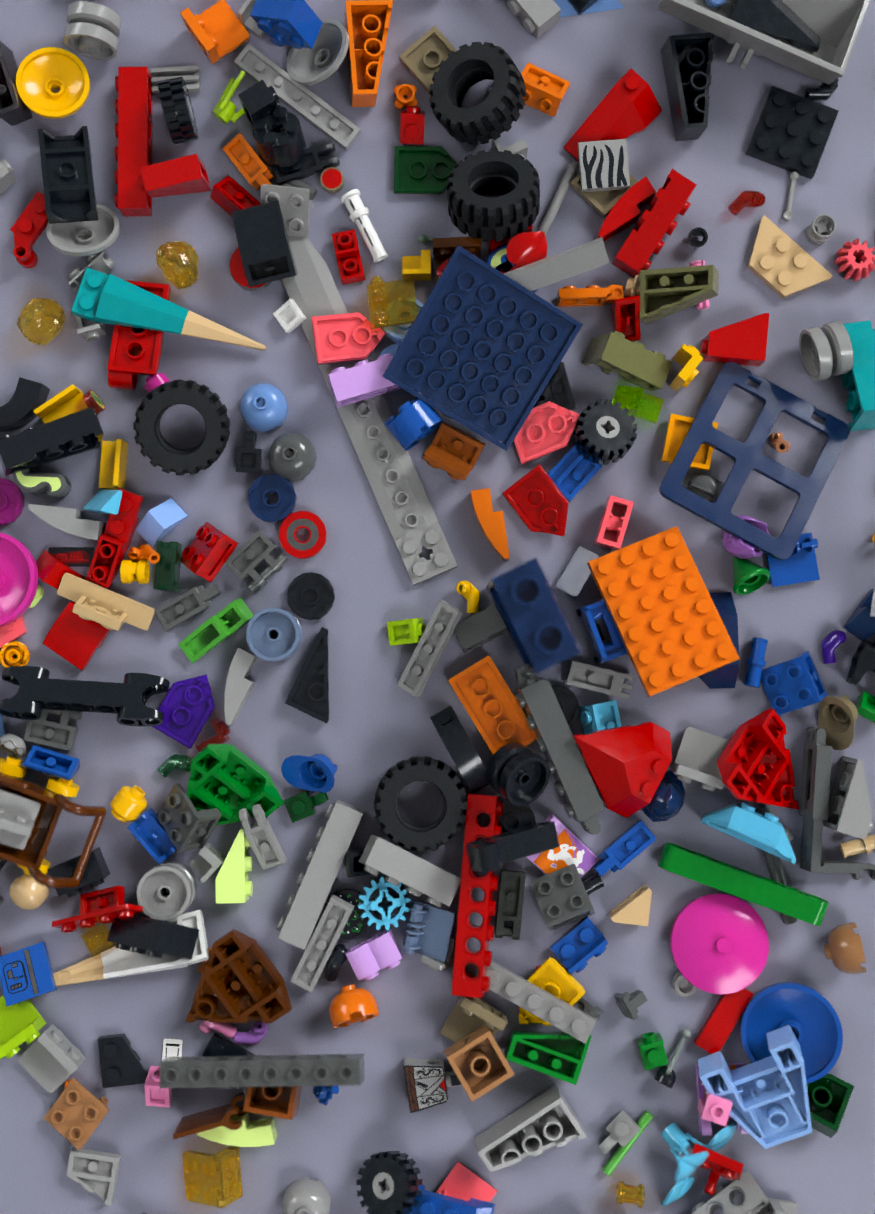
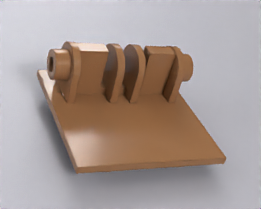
(77, 1113)

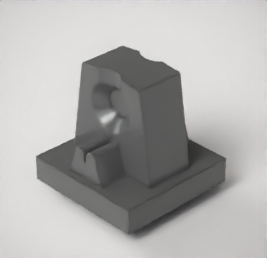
(629, 1003)
(586, 1007)

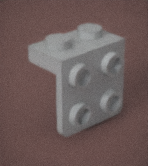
(698, 758)
(51, 1059)

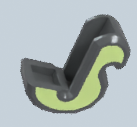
(38, 483)

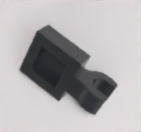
(248, 458)

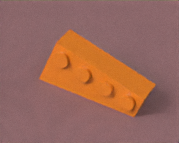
(367, 30)

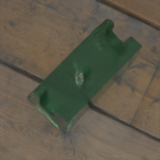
(168, 568)

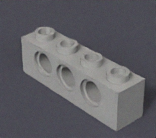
(753, 1198)

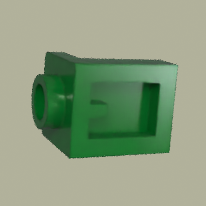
(652, 1050)

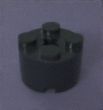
(279, 138)

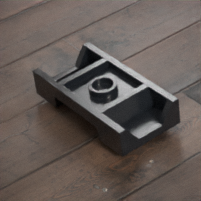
(68, 177)

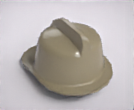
(838, 719)

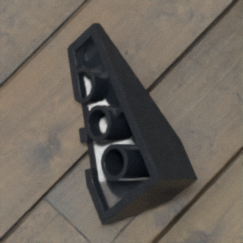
(776, 20)

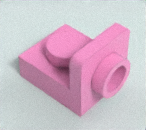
(153, 1093)
(715, 1109)

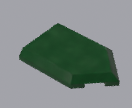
(421, 169)

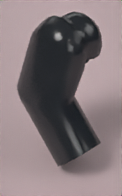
(823, 92)
(335, 962)

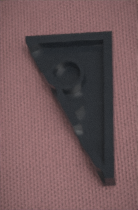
(311, 687)

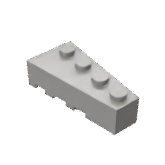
(529, 1130)

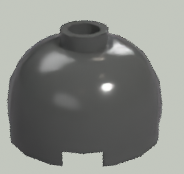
(301, 461)

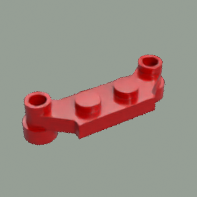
(28, 229)

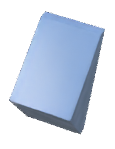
(160, 521)

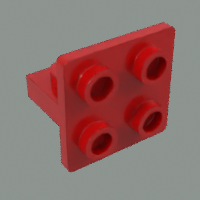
(208, 552)

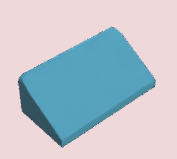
(105, 502)

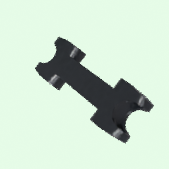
(124, 698)

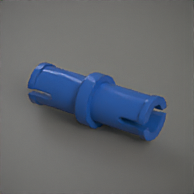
(756, 662)

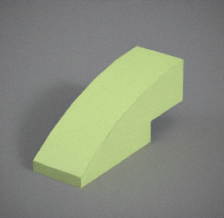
(251, 1134)

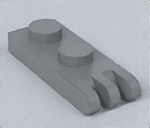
(598, 679)

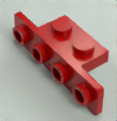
(99, 907)

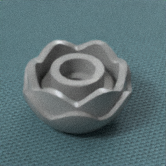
(12, 745)

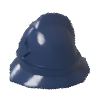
(667, 799)

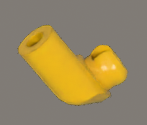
(471, 594)

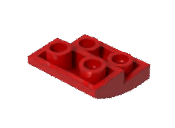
(75, 637)

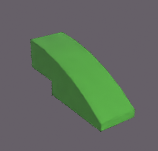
(216, 630)

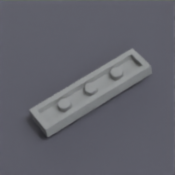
(429, 648)
(322, 943)

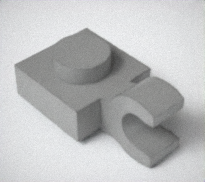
(621, 1131)

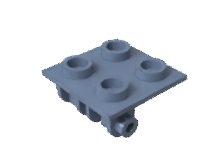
(429, 931)

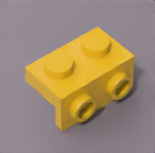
(689, 359)

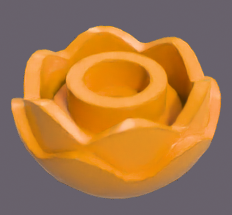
(9, 649)

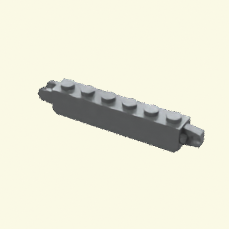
(560, 748)

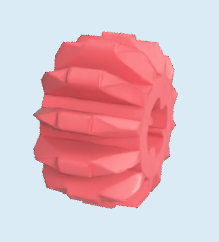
(848, 255)

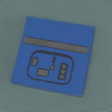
(26, 974)

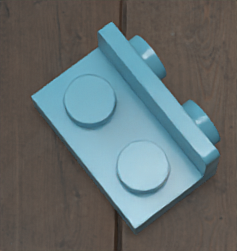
(600, 716)

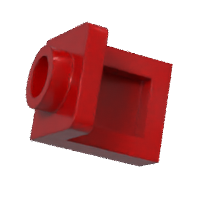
(412, 126)

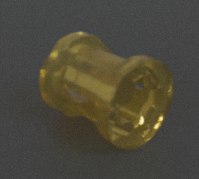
(630, 1194)

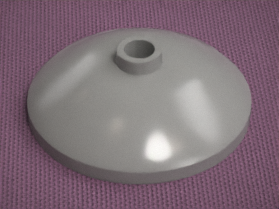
(324, 59)
(85, 237)

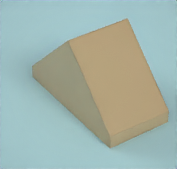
(633, 909)

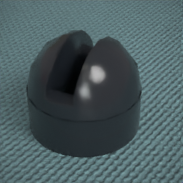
(697, 232)

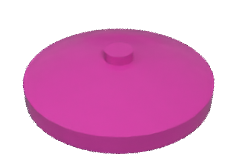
(17, 579)
(719, 943)

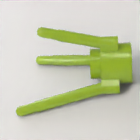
(225, 108)

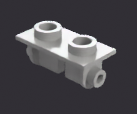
(96, 263)

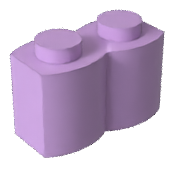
(374, 954)

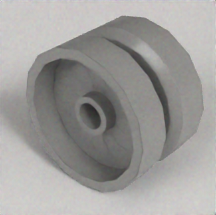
(92, 30)
(826, 351)
(152, 892)

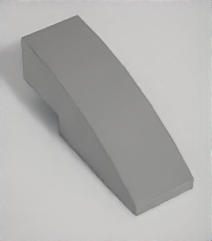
(69, 521)
(238, 684)

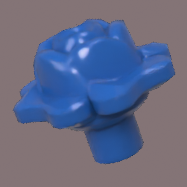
(324, 1093)

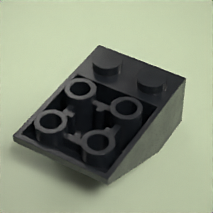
(264, 243)

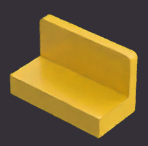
(61, 405)
(113, 464)

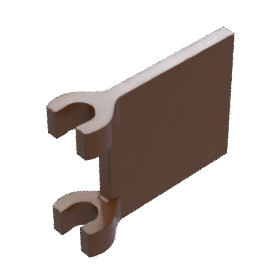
(211, 1119)

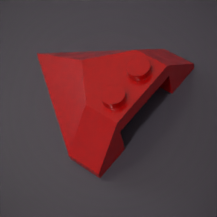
(627, 764)
(758, 764)

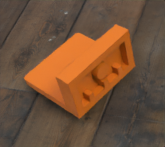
(216, 30)

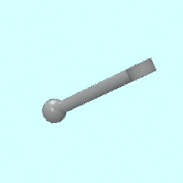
(787, 215)

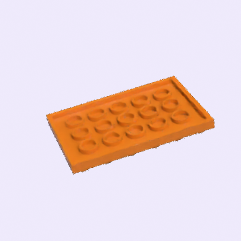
(663, 611)

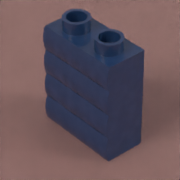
(533, 616)

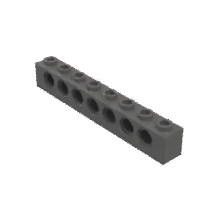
(262, 1071)

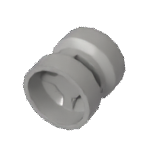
(824, 224)

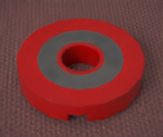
(295, 522)

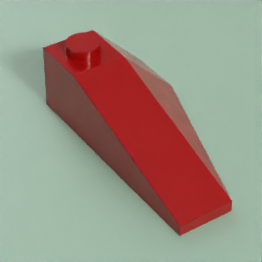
(622, 112)

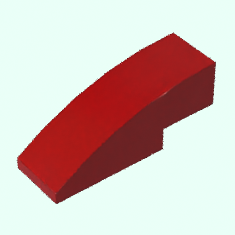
(627, 208)

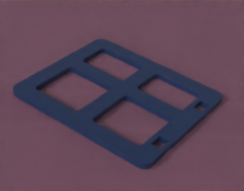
(749, 457)

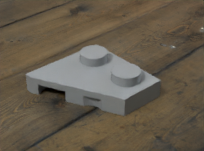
(95, 1171)

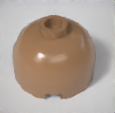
(845, 949)

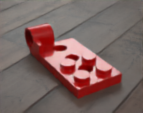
(122, 366)

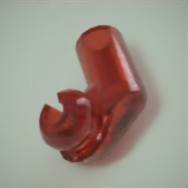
(747, 199)

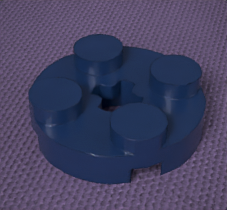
(258, 500)

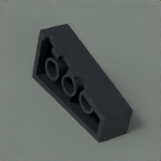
(688, 78)

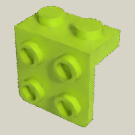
(18, 1024)

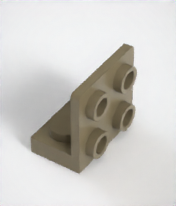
(470, 1015)

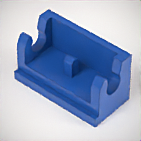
(152, 836)

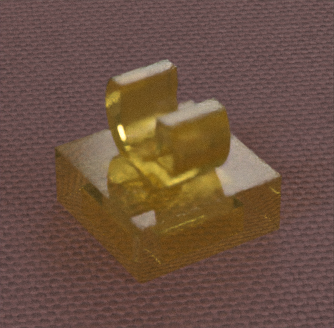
(96, 940)

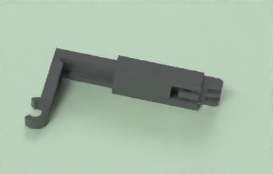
(814, 807)

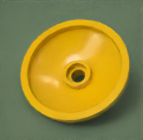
(50, 70)

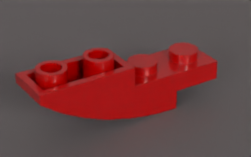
(115, 540)

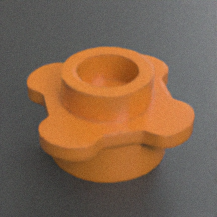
(405, 89)

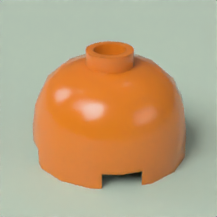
(352, 1006)

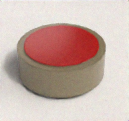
(332, 180)

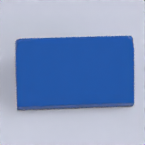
(52, 763)

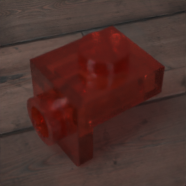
(222, 734)

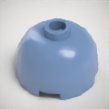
(263, 407)

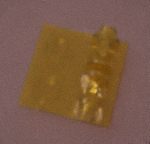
(391, 302)

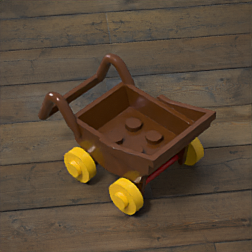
(52, 803)

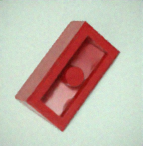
(232, 196)

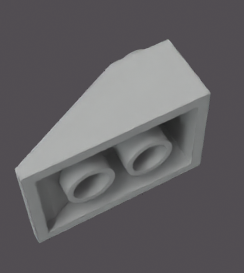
(849, 801)

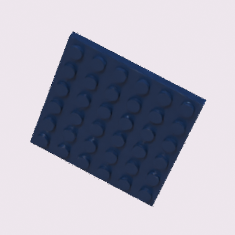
(482, 348)

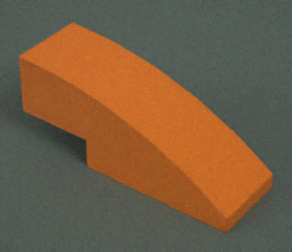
(490, 522)

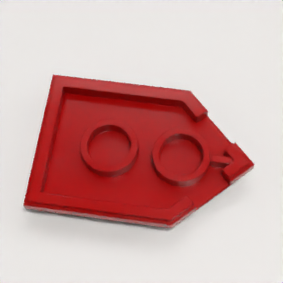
(539, 502)

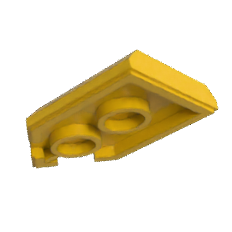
(555, 980)

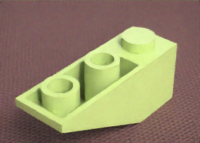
(233, 879)

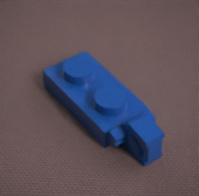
(625, 848)

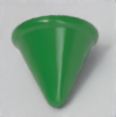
(748, 576)

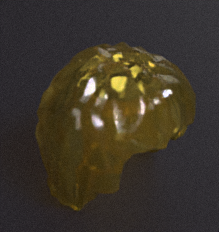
(178, 263)
(41, 320)

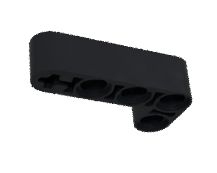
(491, 852)

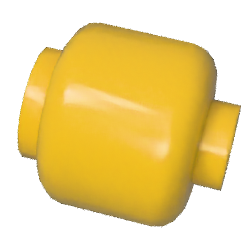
(128, 803)

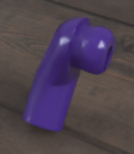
(830, 643)

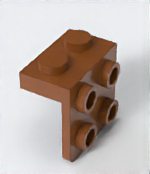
(453, 451)

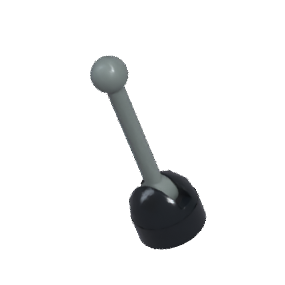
(665, 1074)

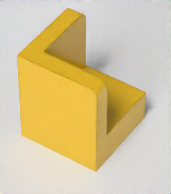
(417, 266)

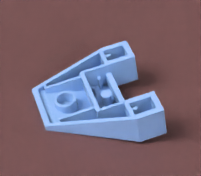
(767, 1094)

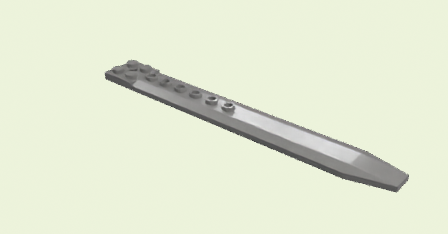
(380, 454)

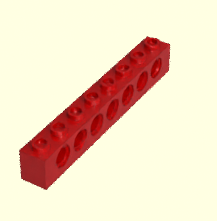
(463, 982)

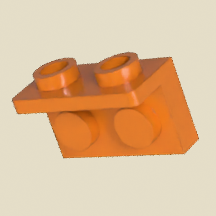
(543, 89)

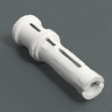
(359, 215)

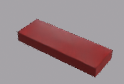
(722, 1020)

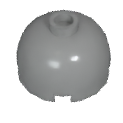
(306, 1197)

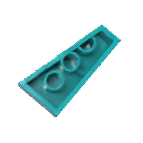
(861, 378)

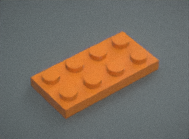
(491, 705)

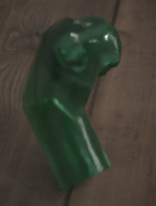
(176, 761)

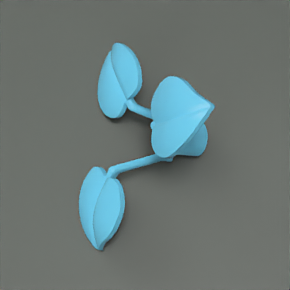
(679, 1143)

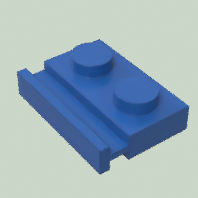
(573, 472)

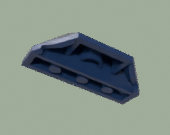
(725, 676)

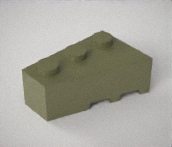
(675, 289)
(628, 360)

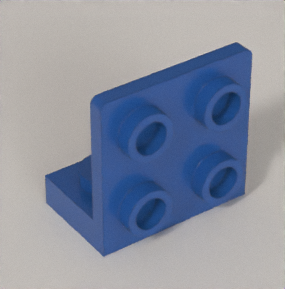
(793, 684)

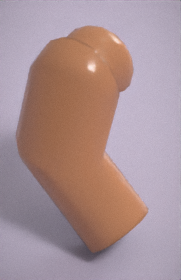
(778, 443)

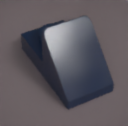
(860, 622)

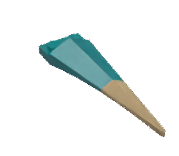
(118, 302)

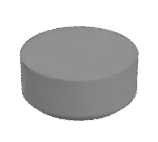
(682, 986)

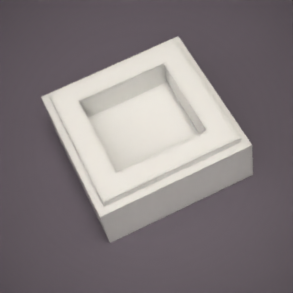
(289, 316)

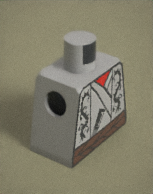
(427, 1082)

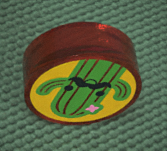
(92, 399)

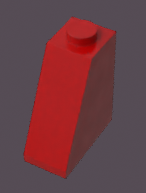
(175, 177)
(738, 343)

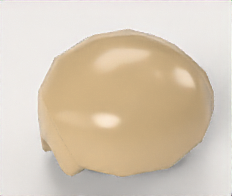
(27, 892)

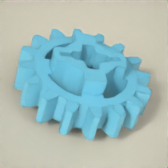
(372, 904)

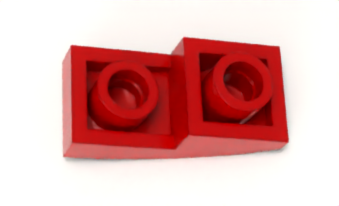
(348, 257)

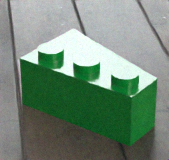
(548, 1053)

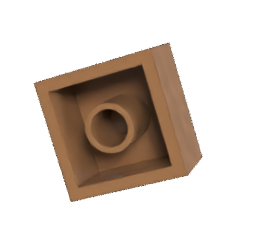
(478, 1063)

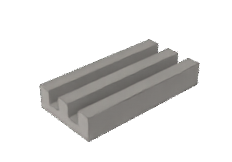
(189, 73)

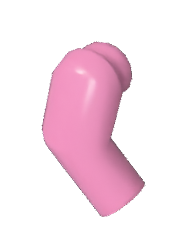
(224, 1028)

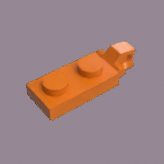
(248, 161)
(590, 296)

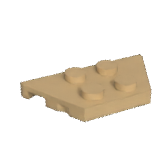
(783, 262)

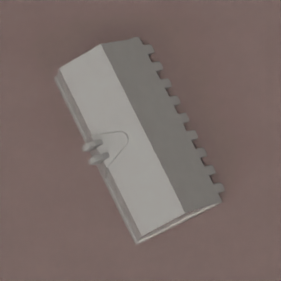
(832, 20)

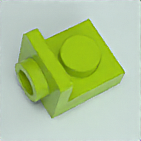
(405, 631)

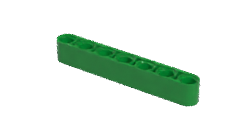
(743, 884)

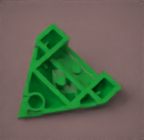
(230, 781)

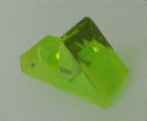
(639, 403)

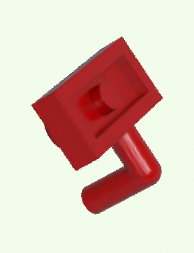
(720, 1166)

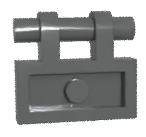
(251, 555)
(53, 733)

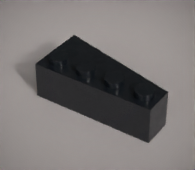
(51, 441)

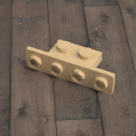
(104, 605)

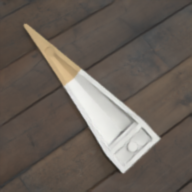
(122, 963)

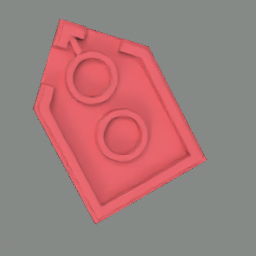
(344, 337)
(545, 431)

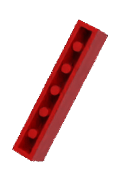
(134, 139)

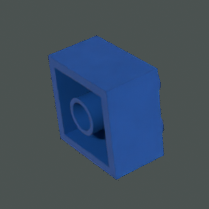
(287, 22)

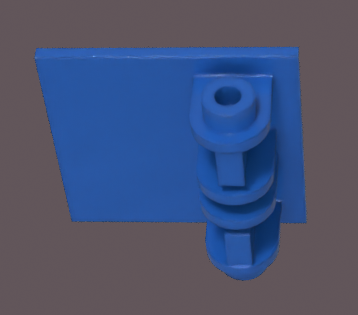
(799, 566)

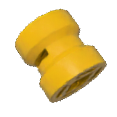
(135, 571)

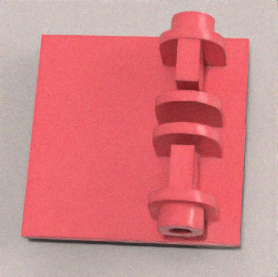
(465, 1184)

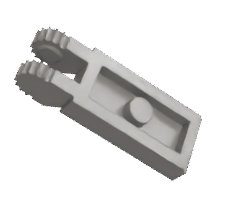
(262, 838)

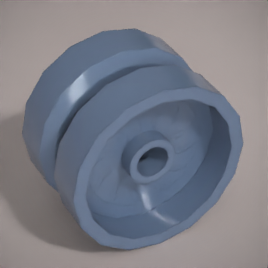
(289, 634)

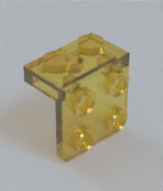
(213, 1177)

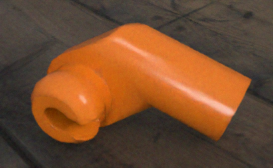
(144, 552)

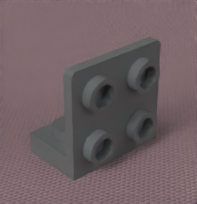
(183, 823)
(562, 897)

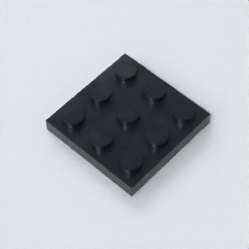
(791, 132)

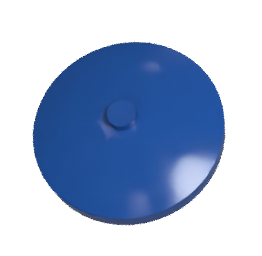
(809, 1017)

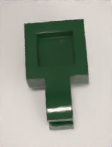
(303, 805)

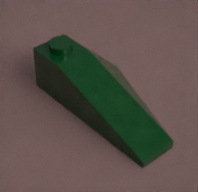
(827, 1103)

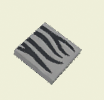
(603, 165)

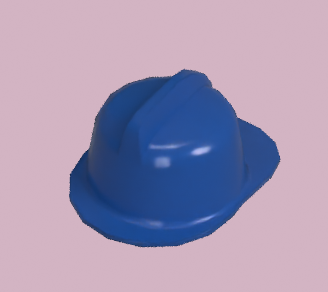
(310, 772)

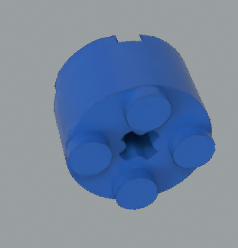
(413, 423)

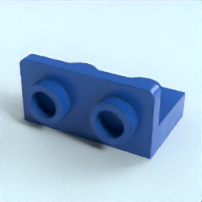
(579, 945)

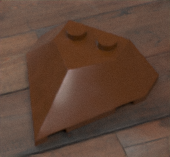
(239, 984)

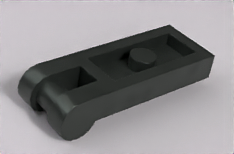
(510, 903)

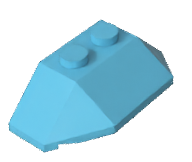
(753, 828)

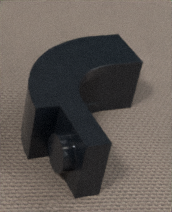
(20, 408)
(460, 749)

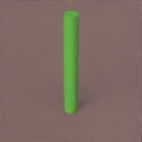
(621, 1152)

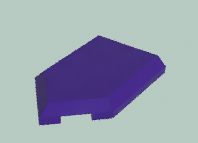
(186, 709)

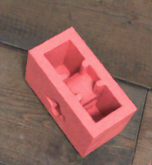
(613, 523)

